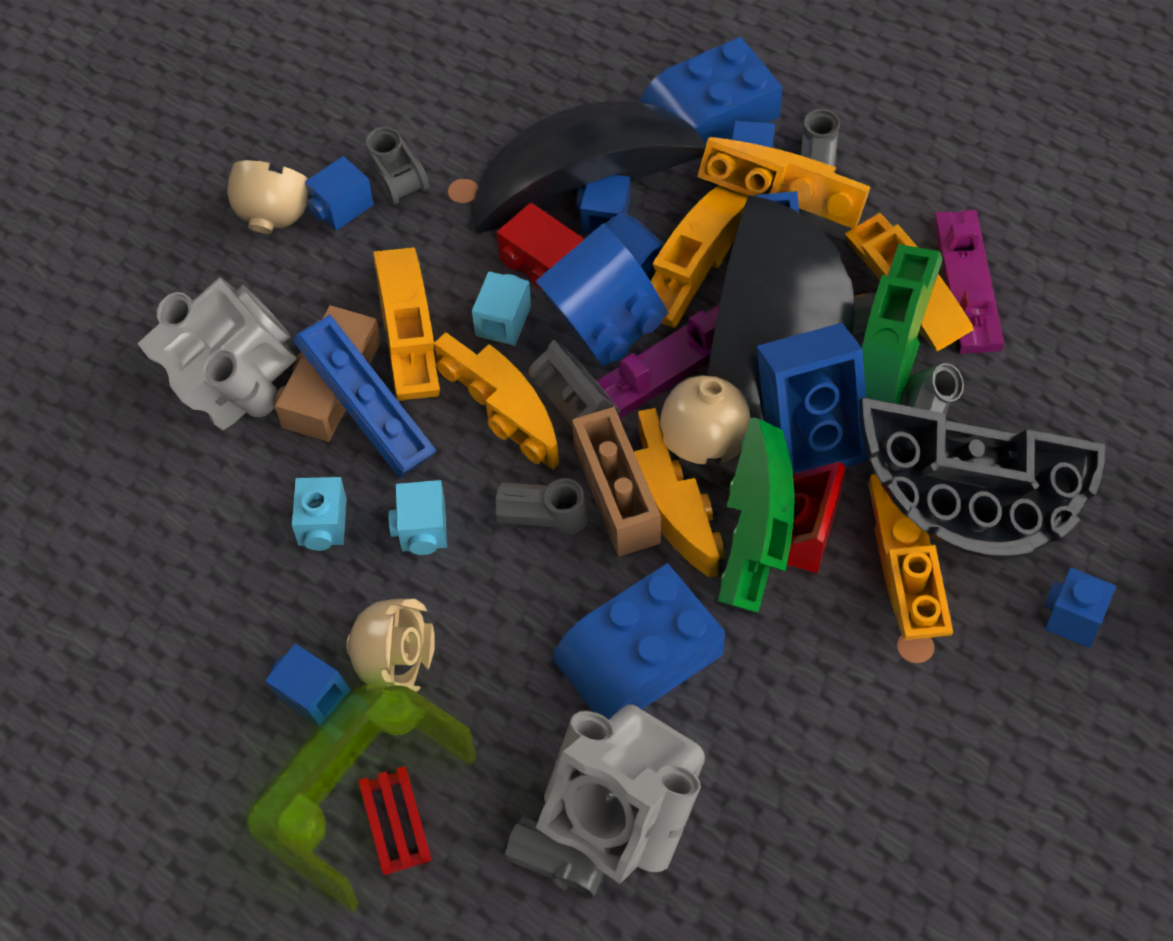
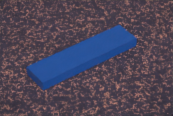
(364, 396)

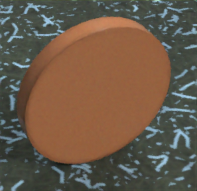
(462, 190)
(915, 650)

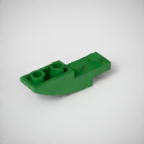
(895, 321)
(766, 502)

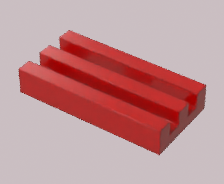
(384, 783)

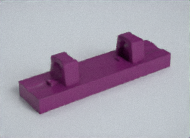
(969, 279)
(662, 365)

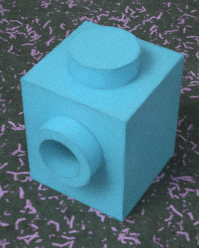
(501, 308)
(319, 512)
(419, 517)

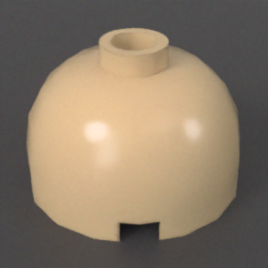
(265, 196)
(705, 419)
(389, 636)

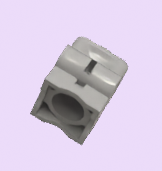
(220, 351)
(622, 790)

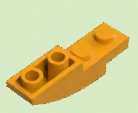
(767, 170)
(876, 245)
(694, 247)
(406, 324)
(510, 400)
(681, 506)
(909, 570)

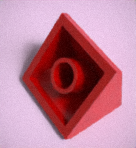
(815, 506)

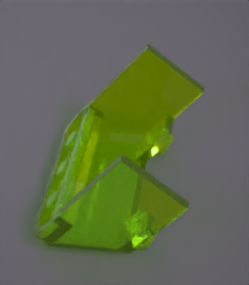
(288, 812)

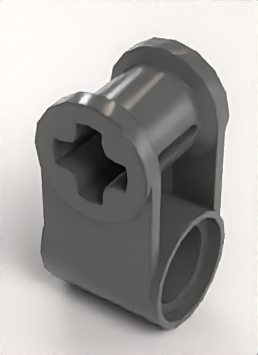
(394, 164)

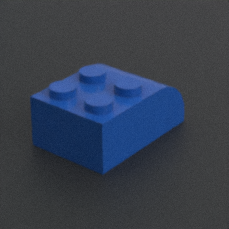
(718, 90)
(603, 296)
(813, 395)
(639, 644)

